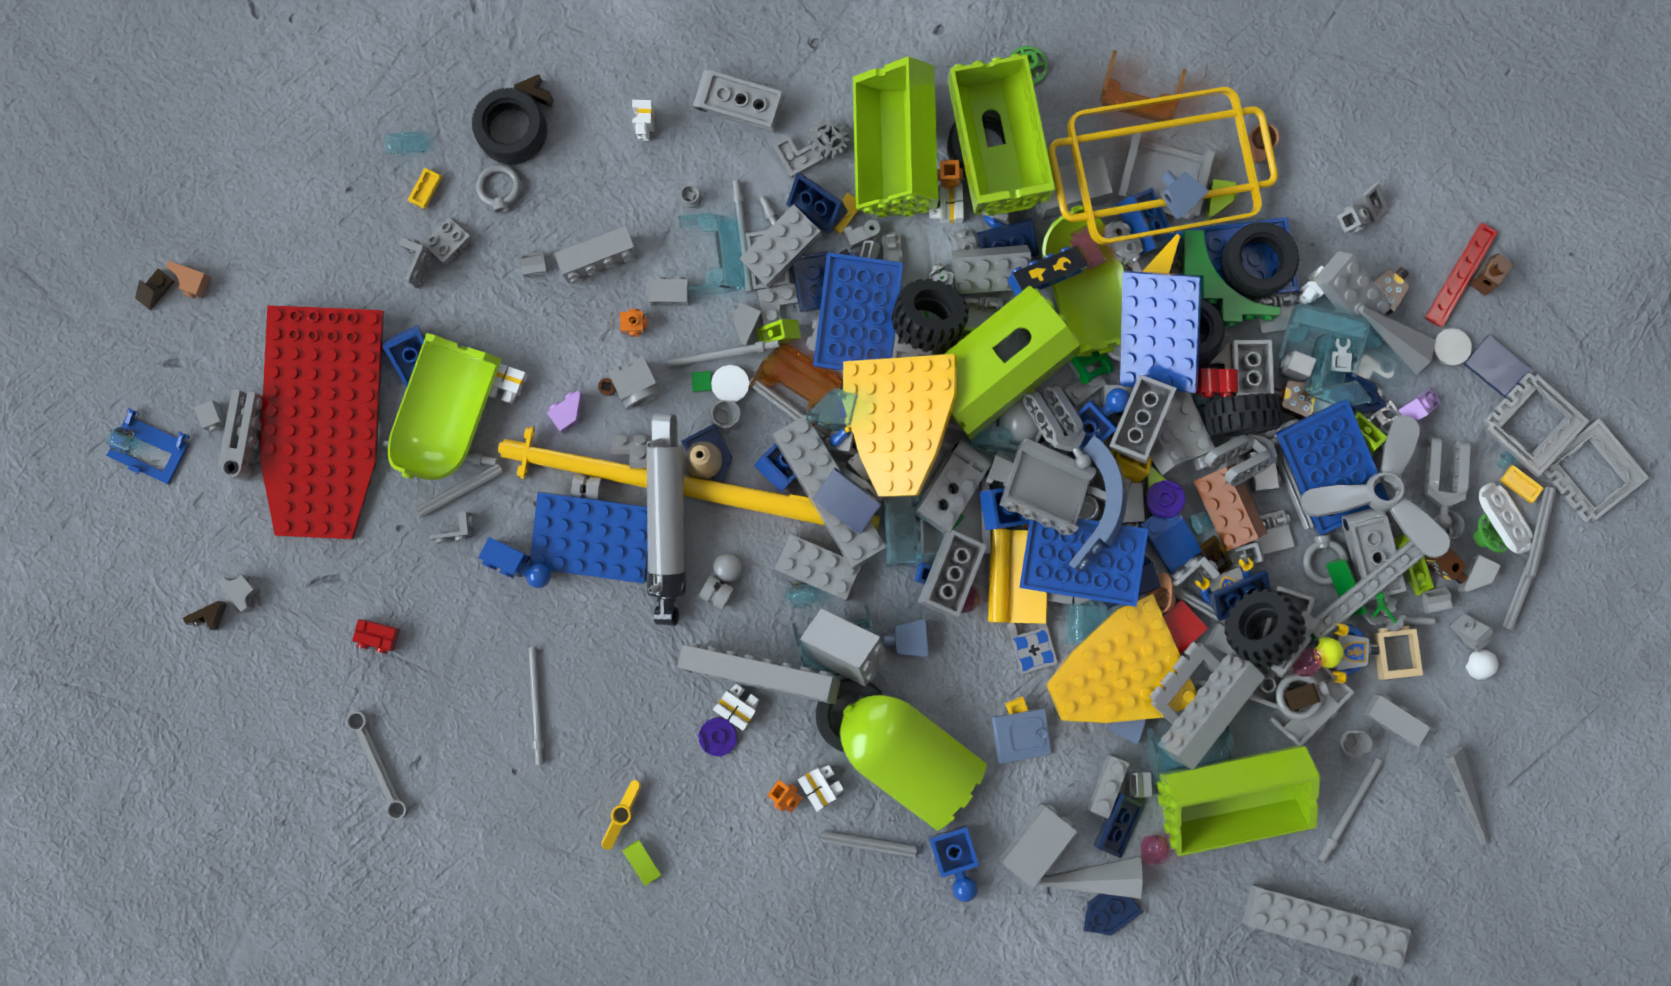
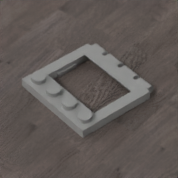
(1554, 442)
(1617, 458)
(1174, 681)

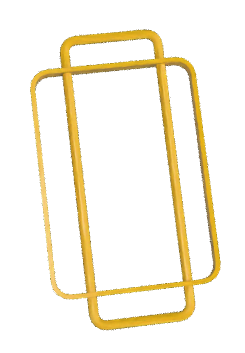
(1236, 112)

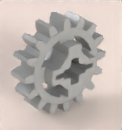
(828, 135)

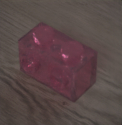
(1088, 247)

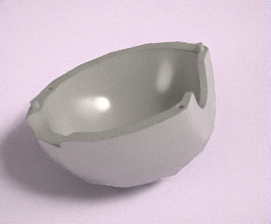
(1019, 423)

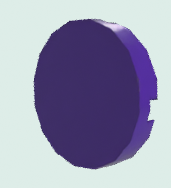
(1165, 499)
(718, 736)

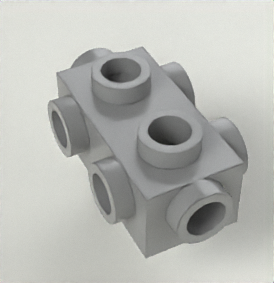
(1124, 251)

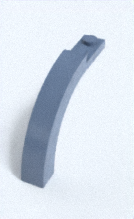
(1115, 503)

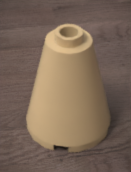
(707, 465)

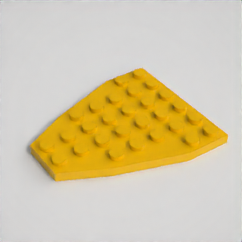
(900, 417)
(1119, 669)

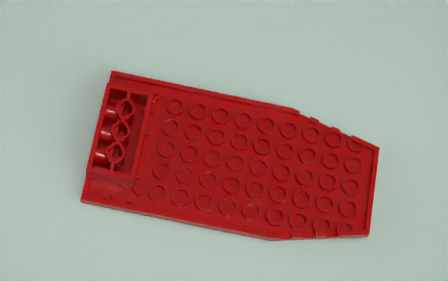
(320, 417)

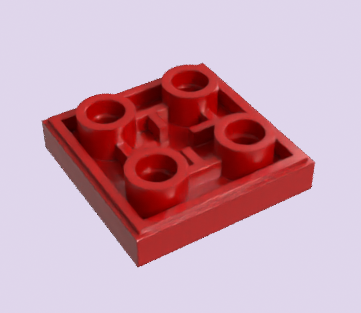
(1183, 625)

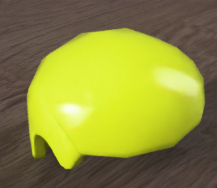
(1330, 651)

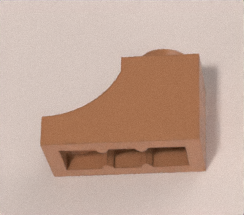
(190, 280)

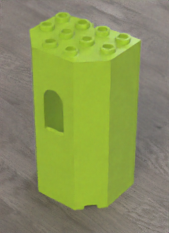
(895, 139)
(1009, 174)
(992, 387)
(1239, 800)

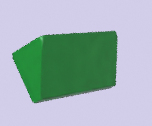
(1343, 579)

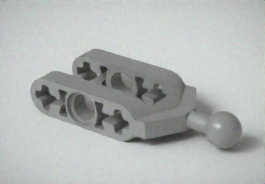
(1053, 432)
(1239, 446)
(1432, 478)

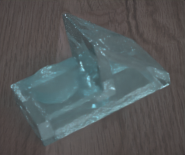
(1200, 522)

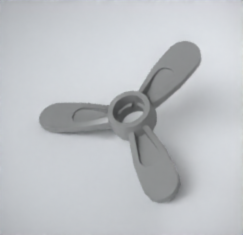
(1412, 520)

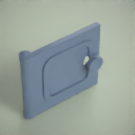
(1017, 735)

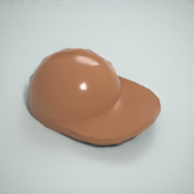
(1257, 144)
(1164, 595)

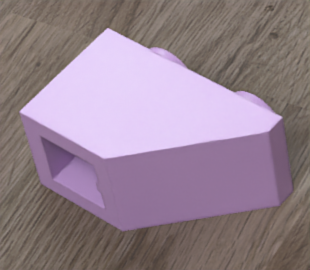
(1421, 405)
(567, 412)

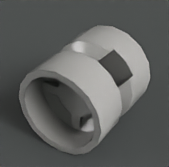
(593, 487)
(716, 592)

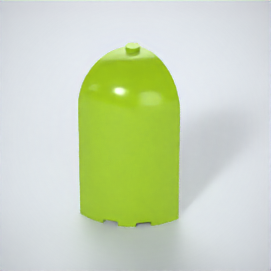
(1092, 298)
(440, 409)
(910, 758)

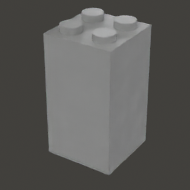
(1097, 183)
(843, 647)
(1038, 844)

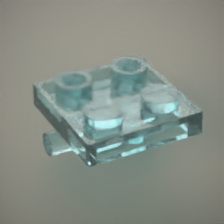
(1082, 622)

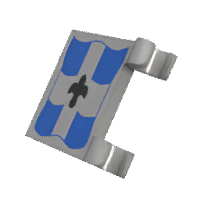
(1032, 649)

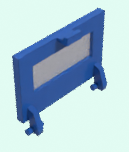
(156, 451)

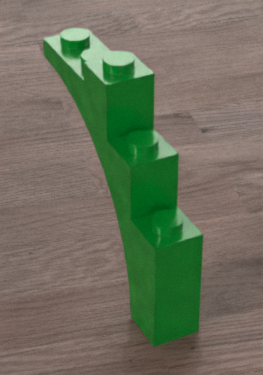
(1213, 288)

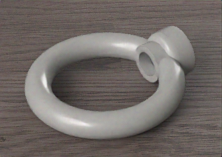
(499, 204)
(1321, 542)
(1320, 686)

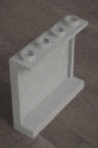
(1046, 487)
(970, 526)

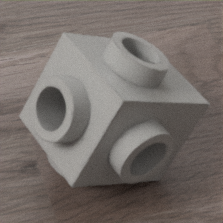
(1354, 219)

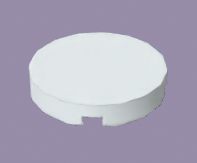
(730, 383)

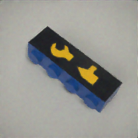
(1048, 271)

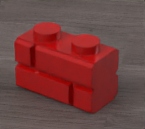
(375, 635)

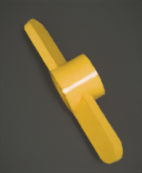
(615, 825)

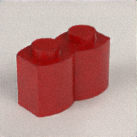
(1218, 382)

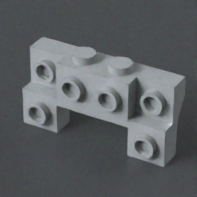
(1301, 730)

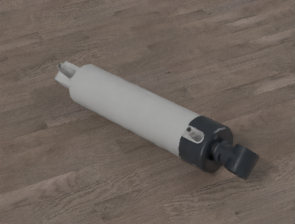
(665, 518)

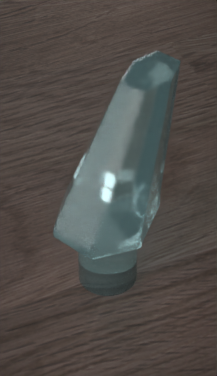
(1507, 458)

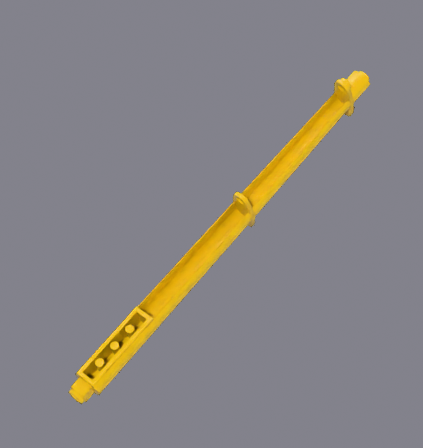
(792, 506)

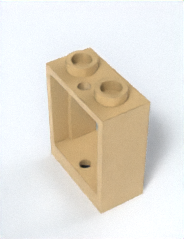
(1381, 659)

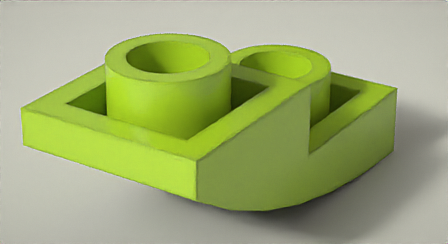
(641, 862)

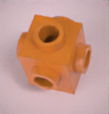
(949, 174)
(627, 320)
(785, 796)

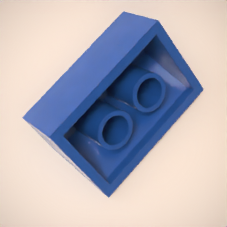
(1146, 220)

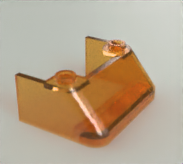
(1113, 95)
(796, 373)

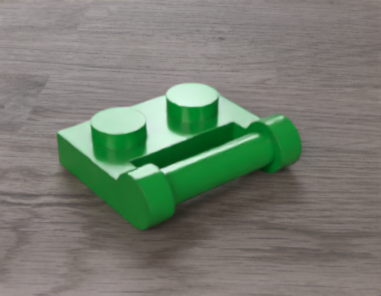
(1082, 363)

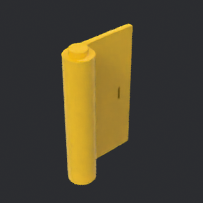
(1005, 599)

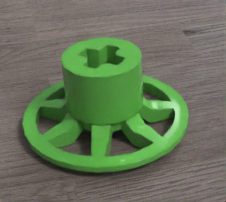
(1033, 61)
(1487, 535)

